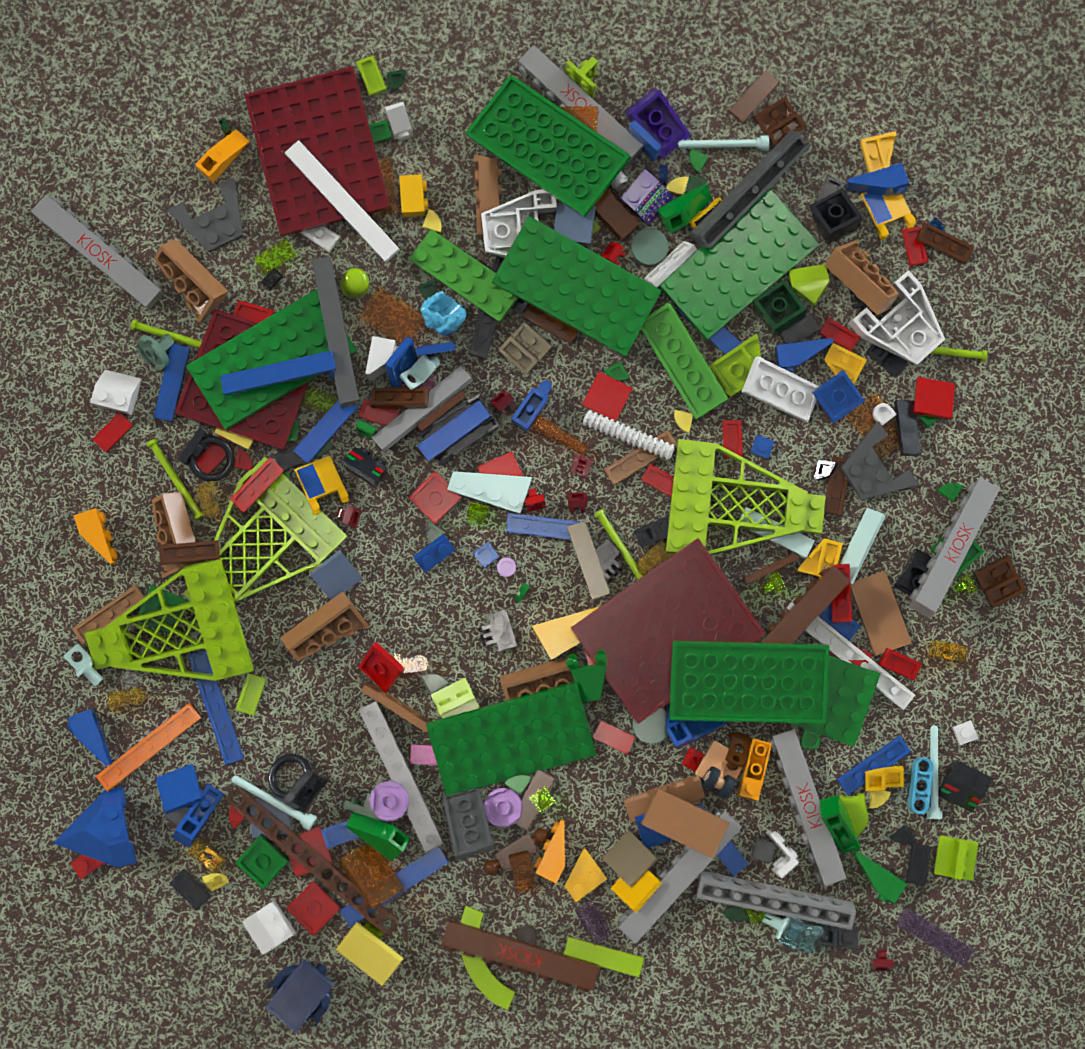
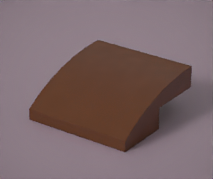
(779, 120)
(999, 581)

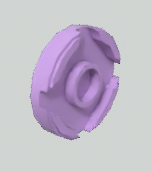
(389, 800)
(503, 807)

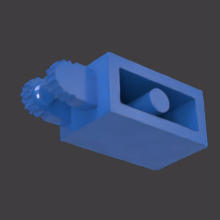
(532, 406)

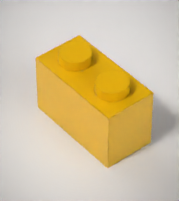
(412, 195)

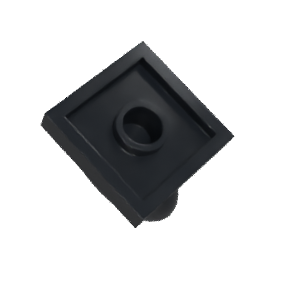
(195, 447)
(303, 790)

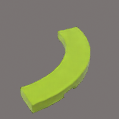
(478, 969)

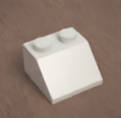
(380, 351)
(116, 392)
(269, 927)

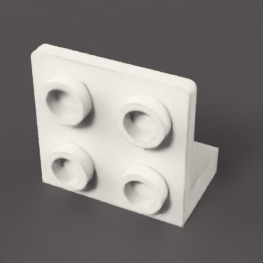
(786, 864)

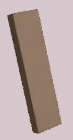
(635, 461)
(109, 612)
(395, 705)

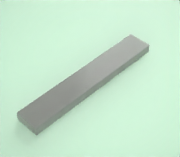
(413, 416)

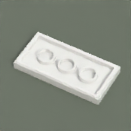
(780, 389)

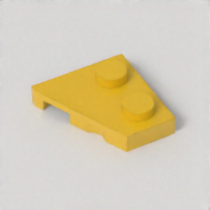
(878, 151)
(842, 359)
(824, 554)
(584, 876)

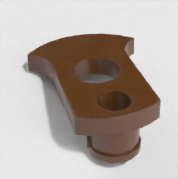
(736, 759)

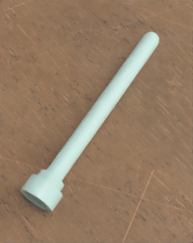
(760, 143)
(934, 811)
(306, 820)

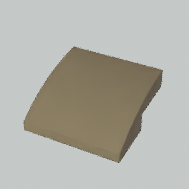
(525, 348)
(629, 858)

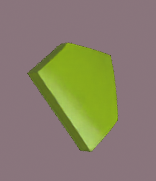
(809, 282)
(857, 811)

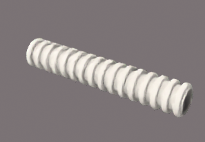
(627, 434)

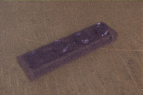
(934, 936)

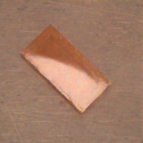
(522, 871)

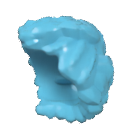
(442, 313)

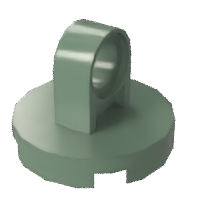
(154, 351)

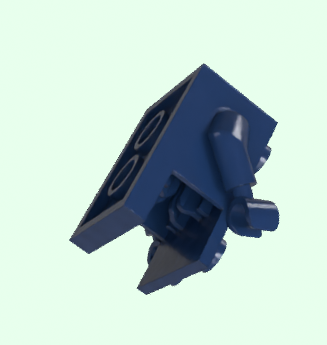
(300, 994)

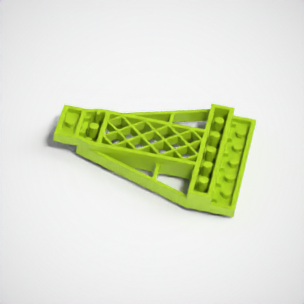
(693, 492)
(290, 510)
(216, 621)

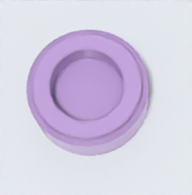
(506, 567)

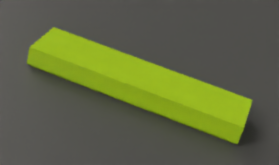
(604, 956)

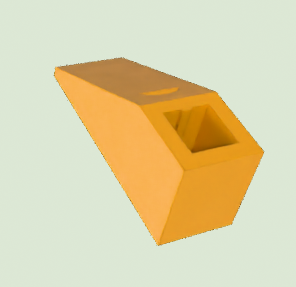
(221, 155)
(92, 529)
(754, 770)
(553, 860)

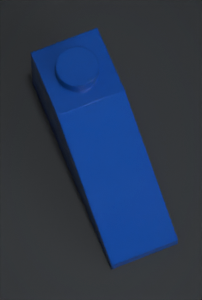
(882, 182)
(795, 354)
(88, 731)
(197, 816)

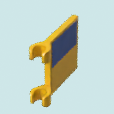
(887, 209)
(320, 480)

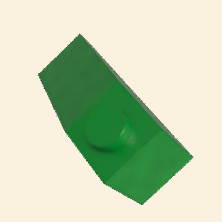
(839, 824)
(883, 882)

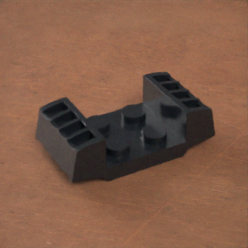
(483, 429)

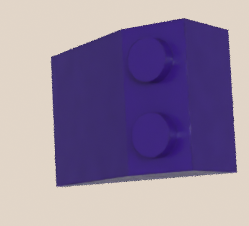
(659, 120)

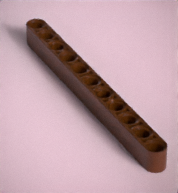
(303, 857)

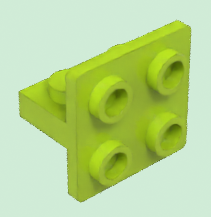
(583, 77)
(455, 699)
(956, 858)

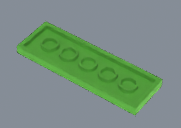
(463, 275)
(683, 361)

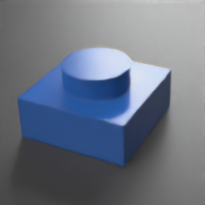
(762, 447)

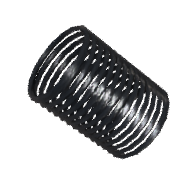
(268, 277)

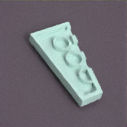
(497, 490)

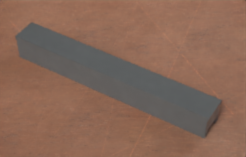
(749, 189)
(335, 332)

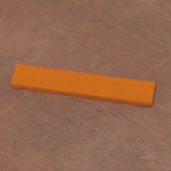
(148, 747)

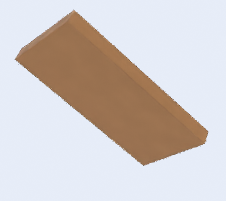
(880, 613)
(685, 823)

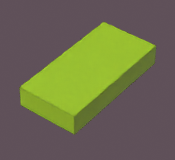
(371, 76)
(251, 694)

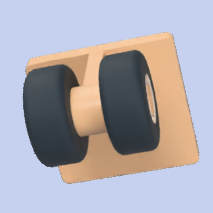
(715, 771)

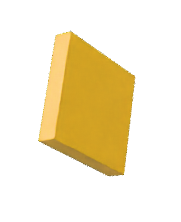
(639, 893)

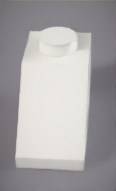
(399, 121)

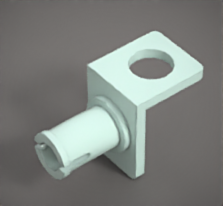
(420, 371)
(84, 666)
(776, 923)

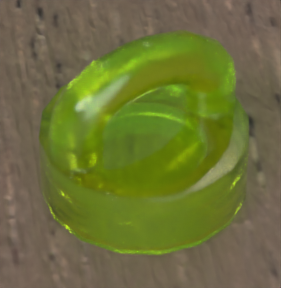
(753, 916)

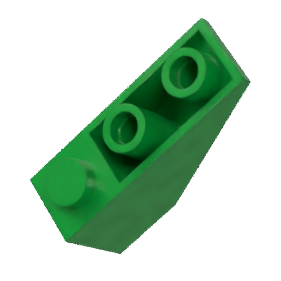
(684, 208)
(381, 836)

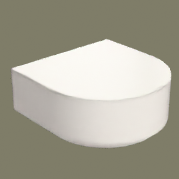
(883, 413)

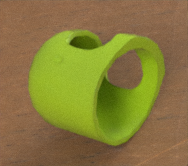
(355, 283)

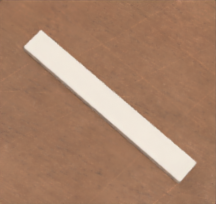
(342, 201)
(847, 651)

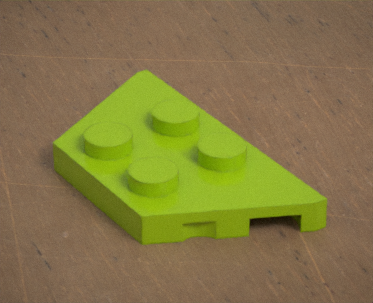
(735, 366)

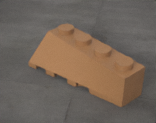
(487, 187)
(862, 277)
(190, 278)
(173, 525)
(324, 627)
(536, 679)
(688, 789)

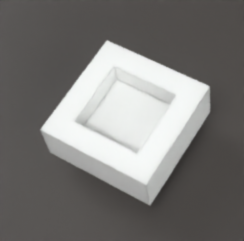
(965, 732)

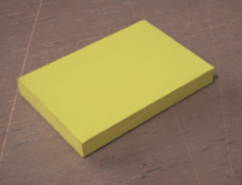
(369, 953)

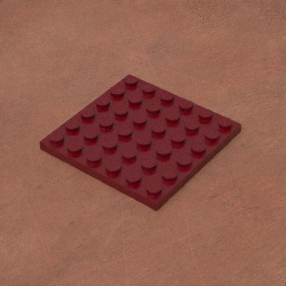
(268, 426)

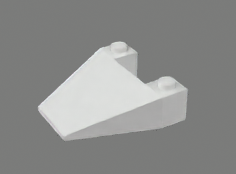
(505, 221)
(908, 328)

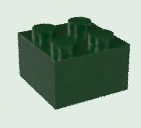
(779, 308)

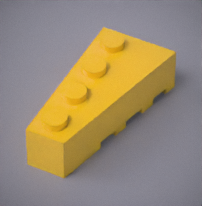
(557, 635)

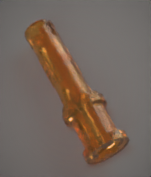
(552, 431)

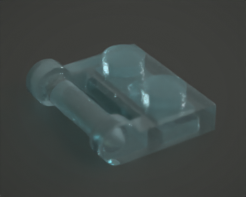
(794, 933)

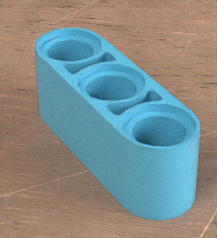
(926, 777)

